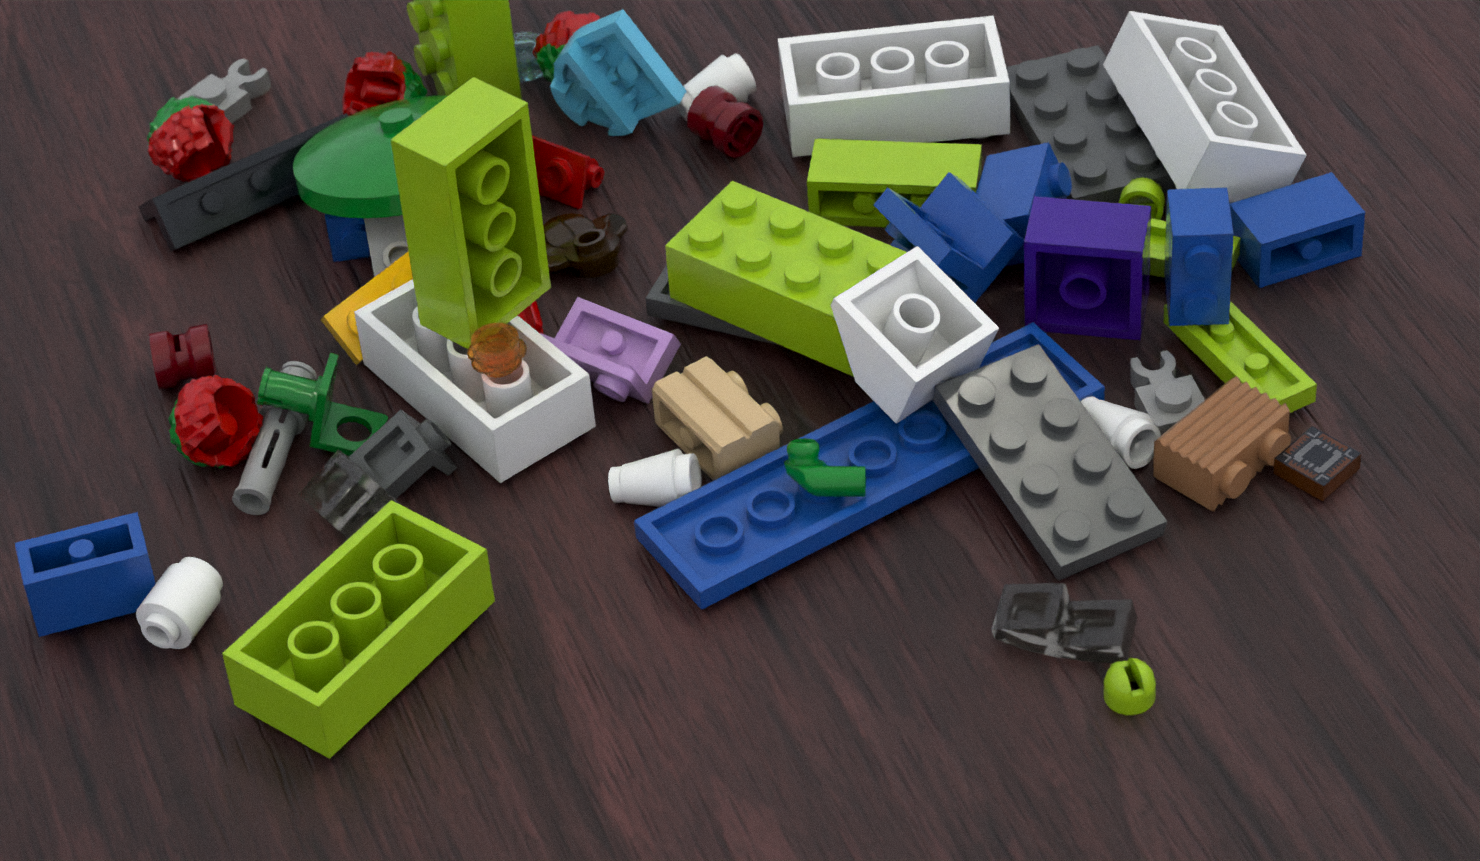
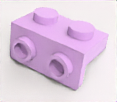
(615, 350)

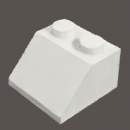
(910, 332)

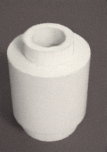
(180, 603)

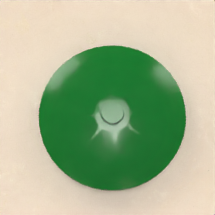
(351, 162)

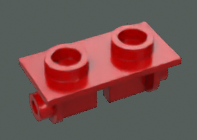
(564, 172)

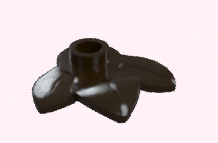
(584, 243)

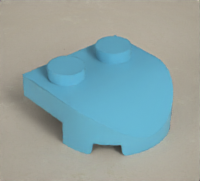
(613, 76)

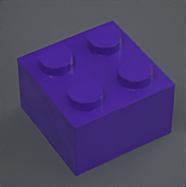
(1087, 267)

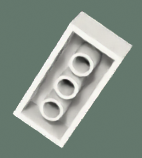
(896, 84)
(1202, 107)
(494, 420)

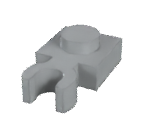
(234, 90)
(1162, 394)

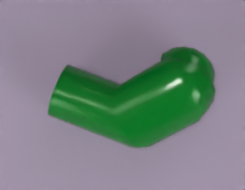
(818, 477)

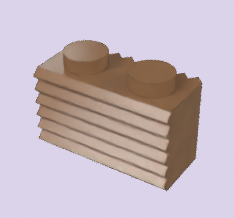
(1222, 444)

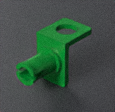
(315, 400)

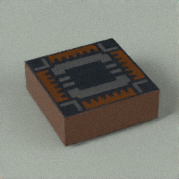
(1317, 463)

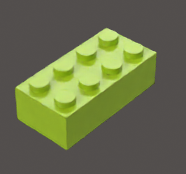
(465, 42)
(472, 211)
(772, 269)
(359, 628)

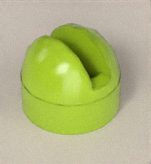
(1144, 192)
(1118, 690)

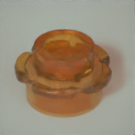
(496, 350)

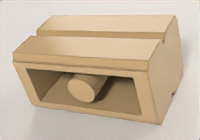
(715, 417)

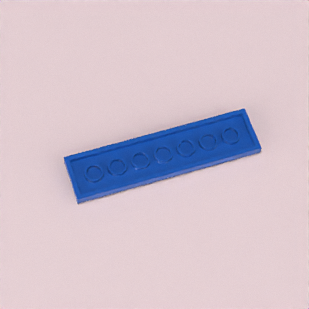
(765, 520)

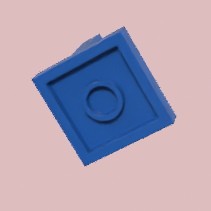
(954, 232)

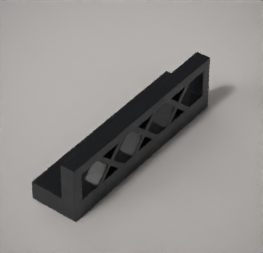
(229, 192)

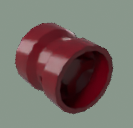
(727, 123)
(182, 356)

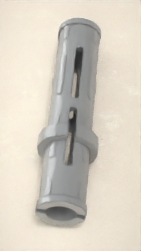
(259, 483)

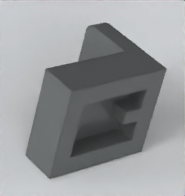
(403, 453)

